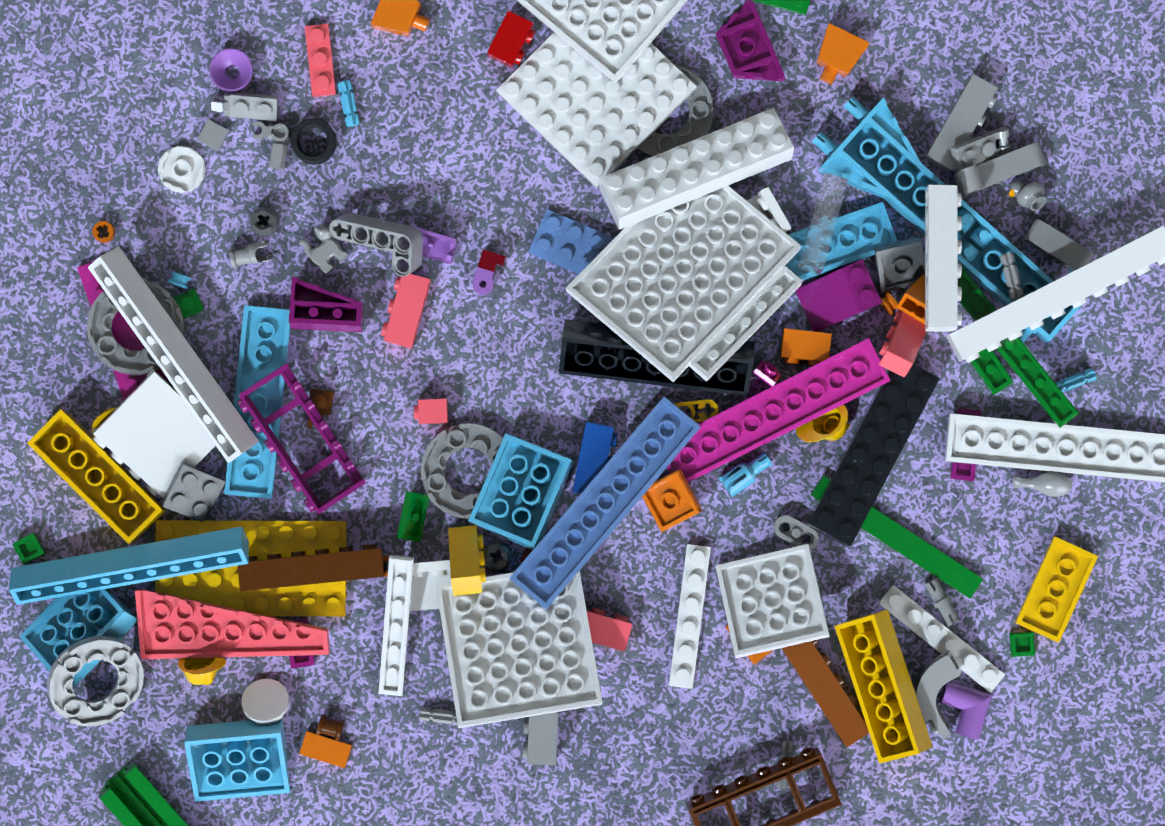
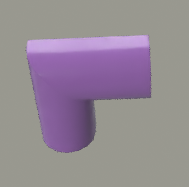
(973, 704)

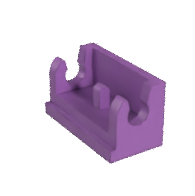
(438, 246)

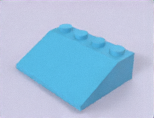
(521, 491)
(74, 619)
(237, 759)

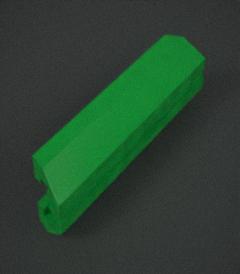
(137, 800)

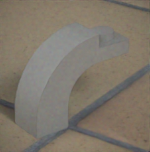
(935, 675)

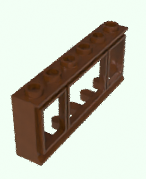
(763, 777)

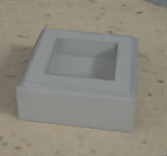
(213, 135)

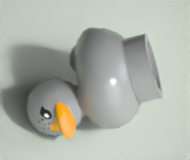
(1028, 196)

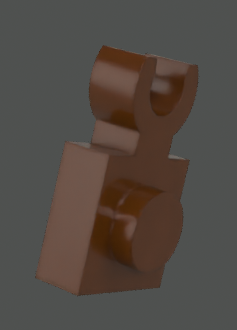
(323, 402)

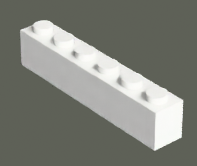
(942, 258)

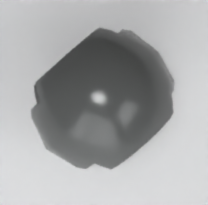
(255, 221)
(506, 553)

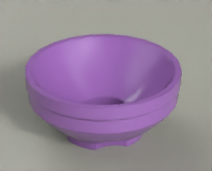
(227, 58)

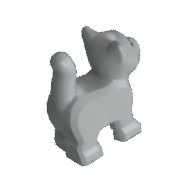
(326, 251)

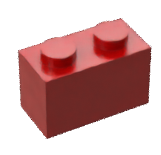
(511, 39)

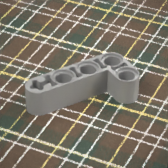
(999, 169)
(351, 228)

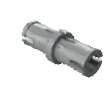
(942, 602)

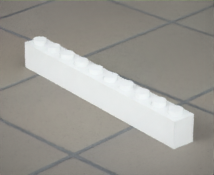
(1058, 295)
(173, 354)

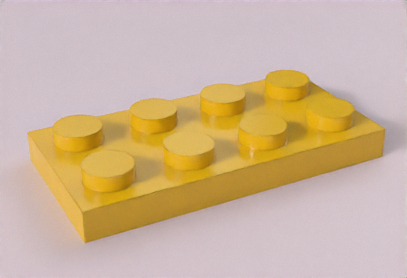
(1056, 589)

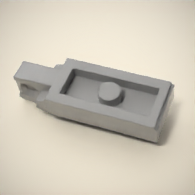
(247, 105)

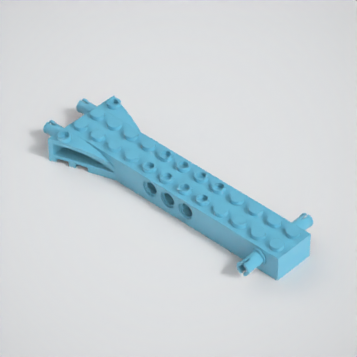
(885, 164)

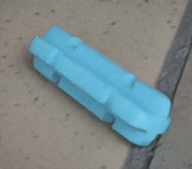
(348, 103)
(1076, 380)

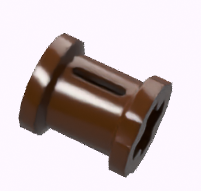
(330, 727)

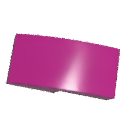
(767, 372)

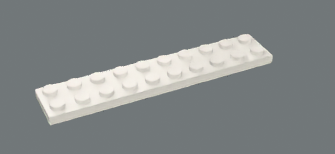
(1055, 448)

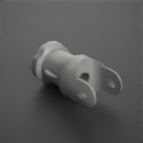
(248, 254)

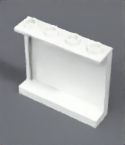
(154, 434)

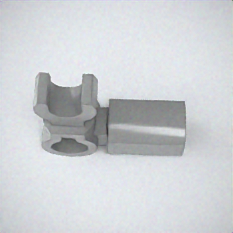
(279, 134)

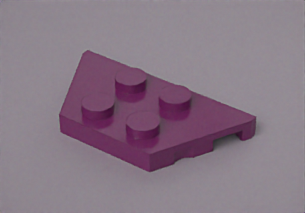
(748, 47)

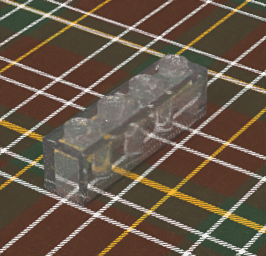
(822, 223)

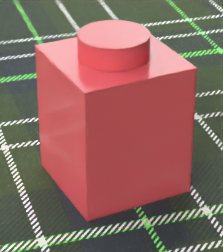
(431, 411)

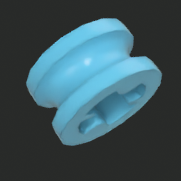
(179, 280)

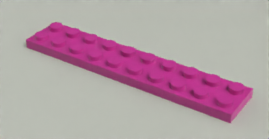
(781, 409)

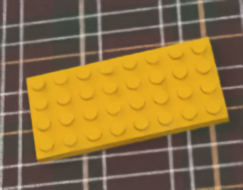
(264, 538)

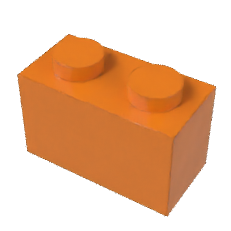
(804, 346)

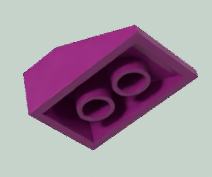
(838, 296)

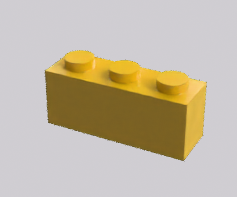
(466, 560)

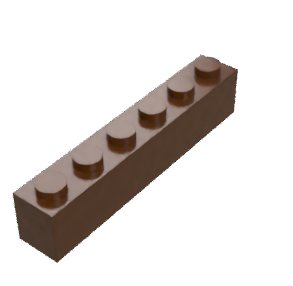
(312, 569)

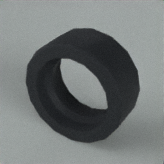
(313, 123)

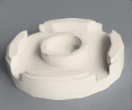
(187, 175)
(265, 701)

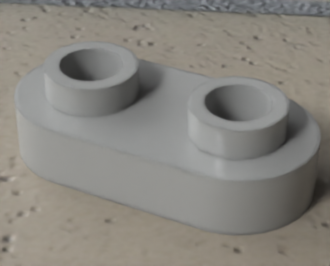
(796, 531)

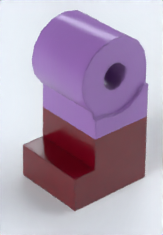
(485, 272)

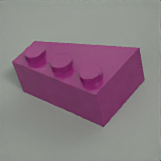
(322, 310)

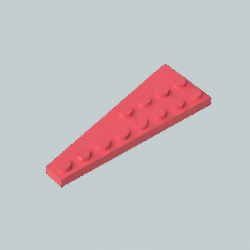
(197, 629)

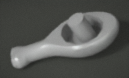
(1049, 484)

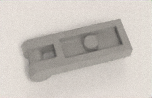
(981, 148)

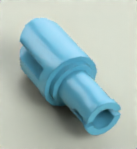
(744, 474)

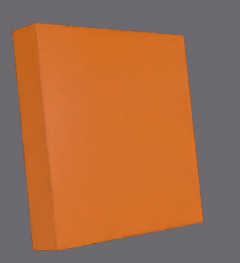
(671, 500)

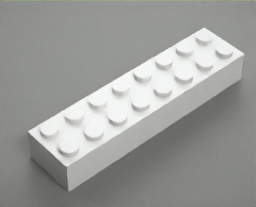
(696, 168)

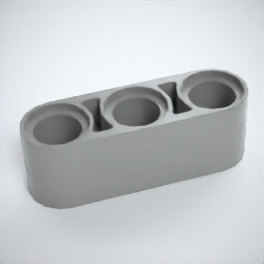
(1058, 245)

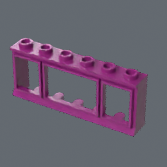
(273, 444)

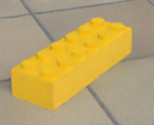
(96, 476)
(883, 686)

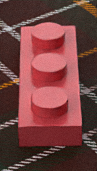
(320, 60)

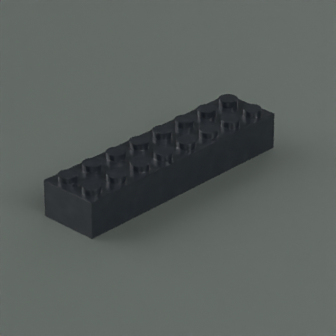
(598, 352)
(871, 455)

